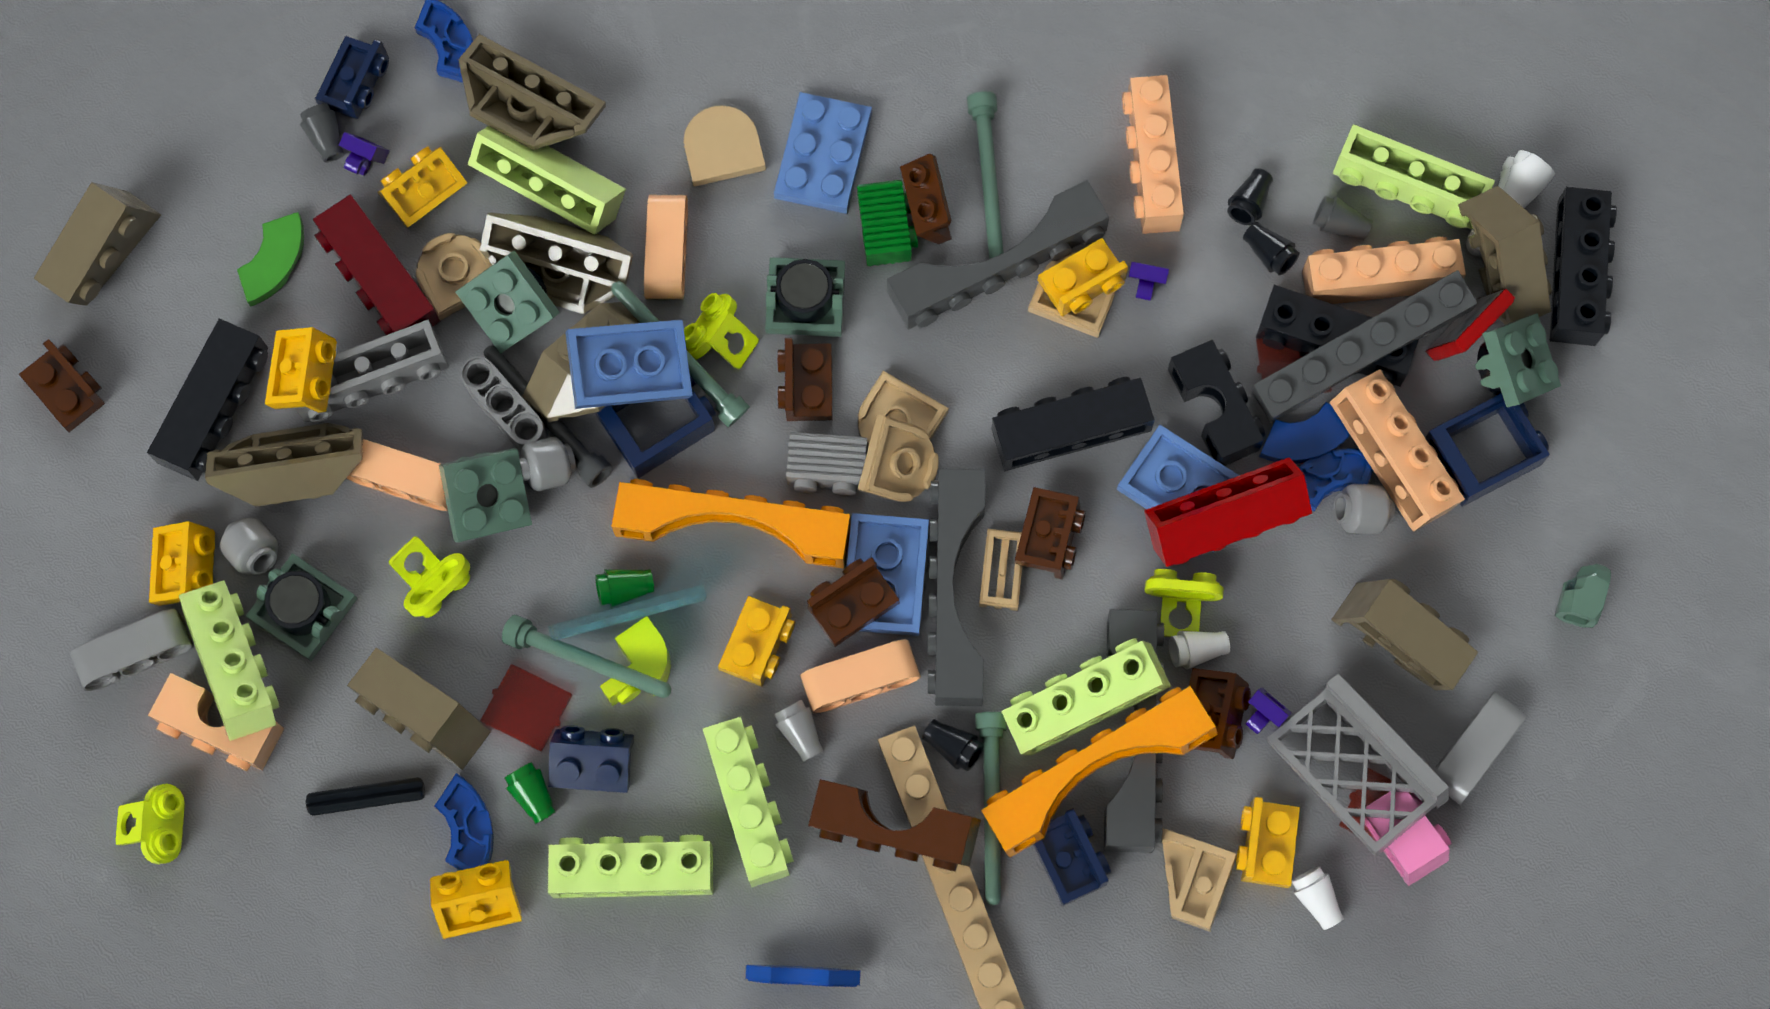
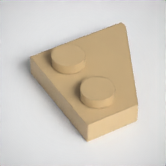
(1195, 878)

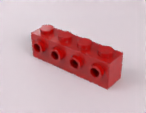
(1228, 512)

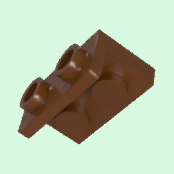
(927, 199)
(807, 381)
(61, 386)
(1050, 531)
(851, 601)
(1224, 699)

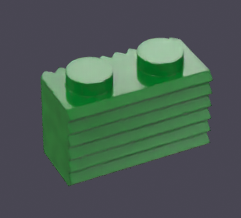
(885, 223)

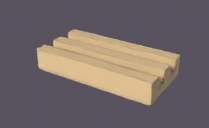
(998, 601)

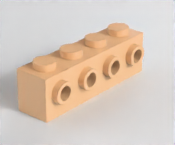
(1154, 153)
(1380, 272)
(1396, 450)

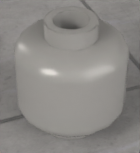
(547, 463)
(1363, 509)
(249, 546)

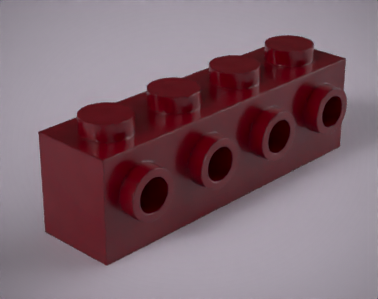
(373, 267)

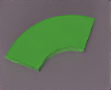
(275, 260)

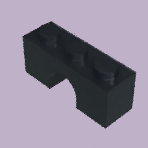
(1207, 374)

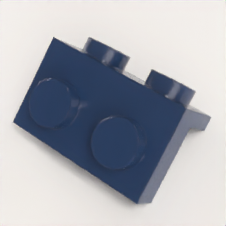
(353, 76)
(590, 759)
(1071, 859)

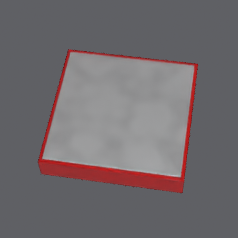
(1471, 326)

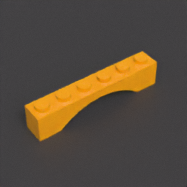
(653, 512)
(1170, 728)

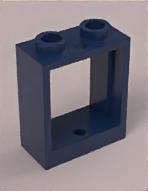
(1531, 443)
(646, 461)

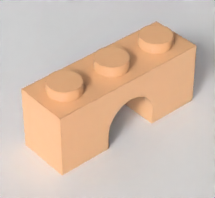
(184, 710)

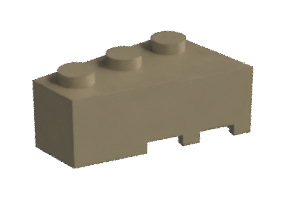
(95, 243)
(1510, 252)
(1408, 631)
(419, 708)

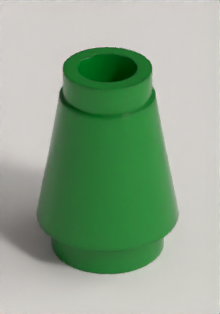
(621, 586)
(530, 792)

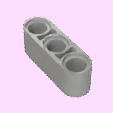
(496, 390)
(130, 650)
(1479, 746)

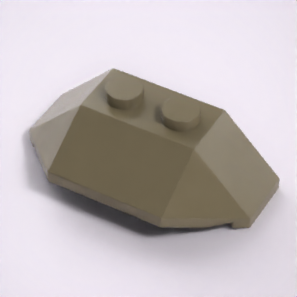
(523, 97)
(570, 260)
(550, 384)
(286, 463)

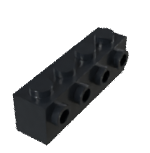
(1582, 266)
(1309, 323)
(209, 399)
(1072, 423)

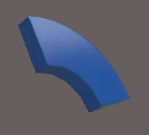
(447, 34)
(1305, 438)
(1334, 473)
(468, 823)
(803, 975)

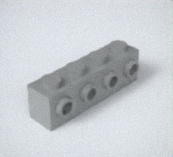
(381, 368)

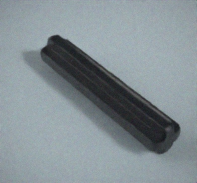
(365, 796)

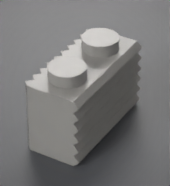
(825, 462)

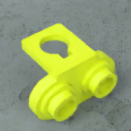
(712, 326)
(434, 582)
(1192, 592)
(157, 823)

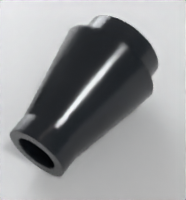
(1250, 198)
(1272, 249)
(955, 745)

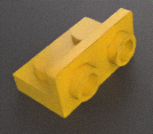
(422, 185)
(1083, 277)
(301, 369)
(180, 561)
(756, 641)
(1269, 843)
(474, 899)

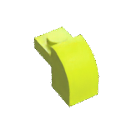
(646, 653)

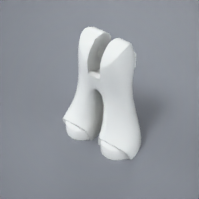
(1523, 180)

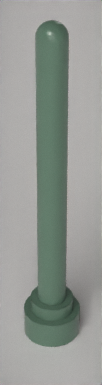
(982, 108)
(727, 405)
(521, 633)
(991, 730)

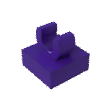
(361, 153)
(1147, 276)
(1267, 710)

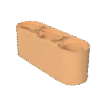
(665, 247)
(400, 475)
(860, 676)

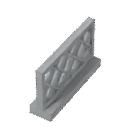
(1389, 750)

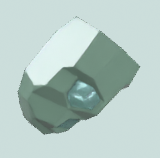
(1584, 596)

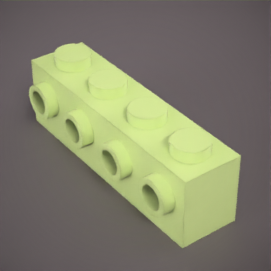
(1408, 175)
(548, 179)
(228, 660)
(1086, 697)
(746, 802)
(630, 868)

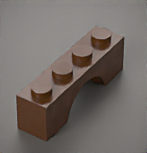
(941, 835)

